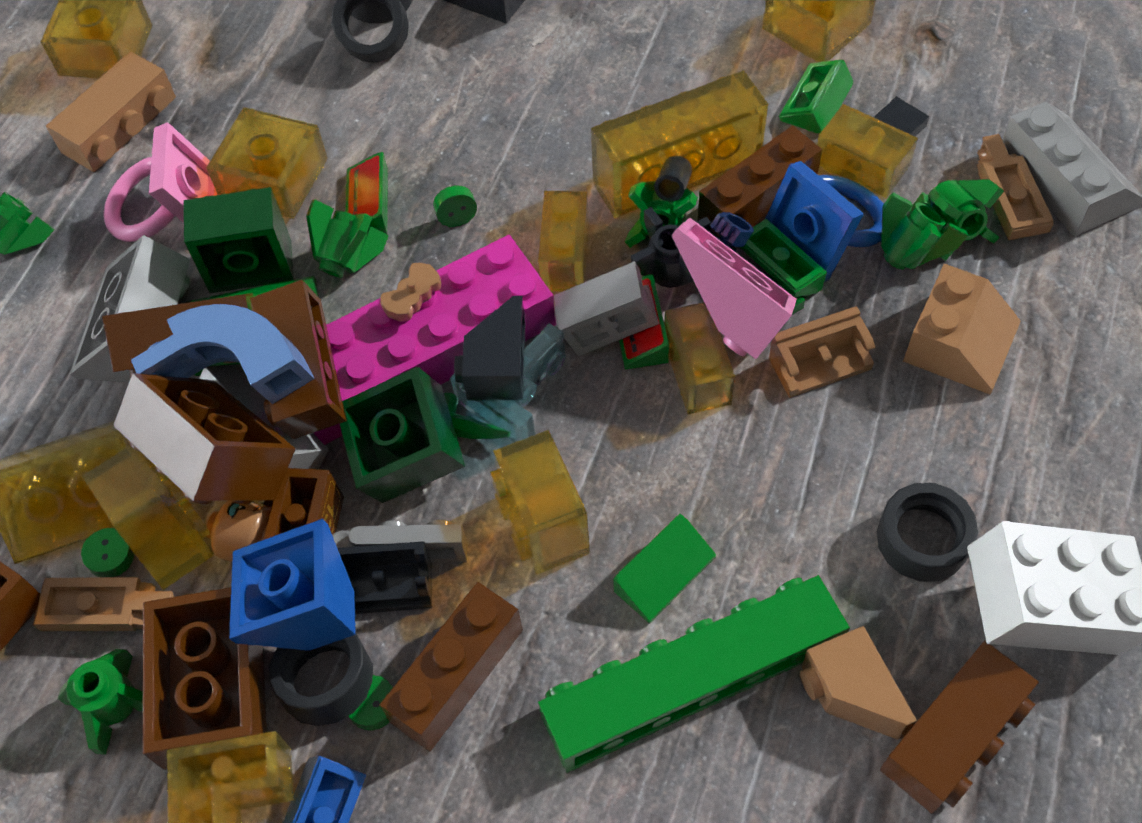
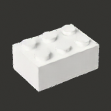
(1058, 588)

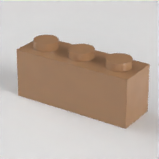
(111, 111)

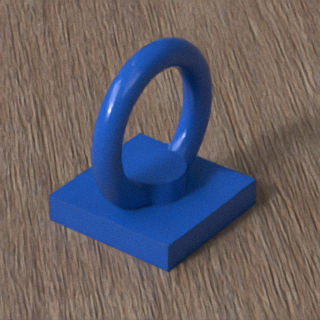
(819, 218)

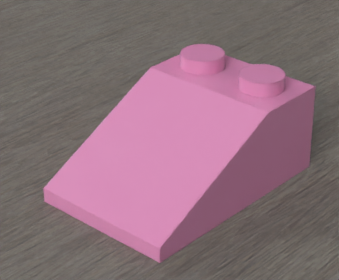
(737, 295)

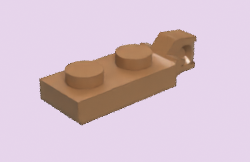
(1021, 204)
(94, 604)

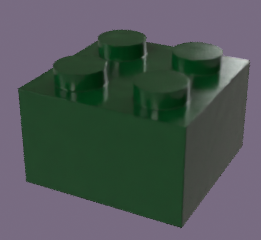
(238, 240)
(400, 436)

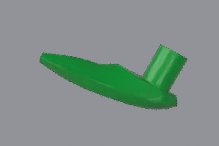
(469, 427)

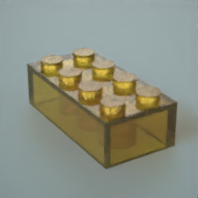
(706, 125)

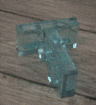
(542, 358)

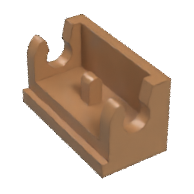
(822, 351)

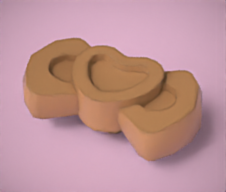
(411, 292)

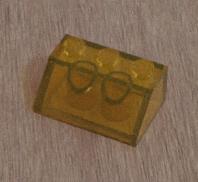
(45, 494)

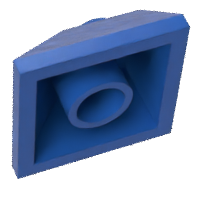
(291, 591)

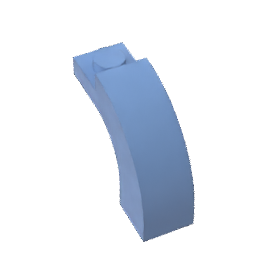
(228, 334)

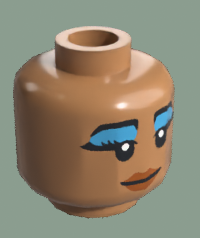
(237, 527)

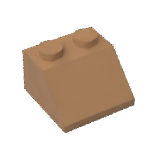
(963, 330)

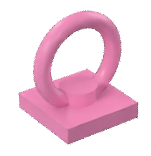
(175, 174)

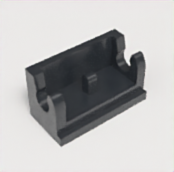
(389, 576)

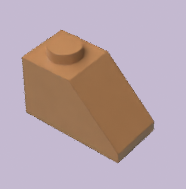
(856, 684)

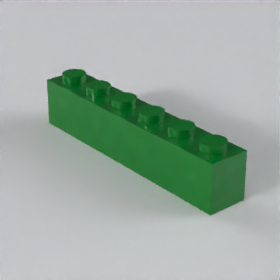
(689, 672)

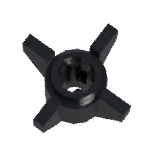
(662, 254)

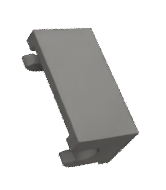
(605, 309)

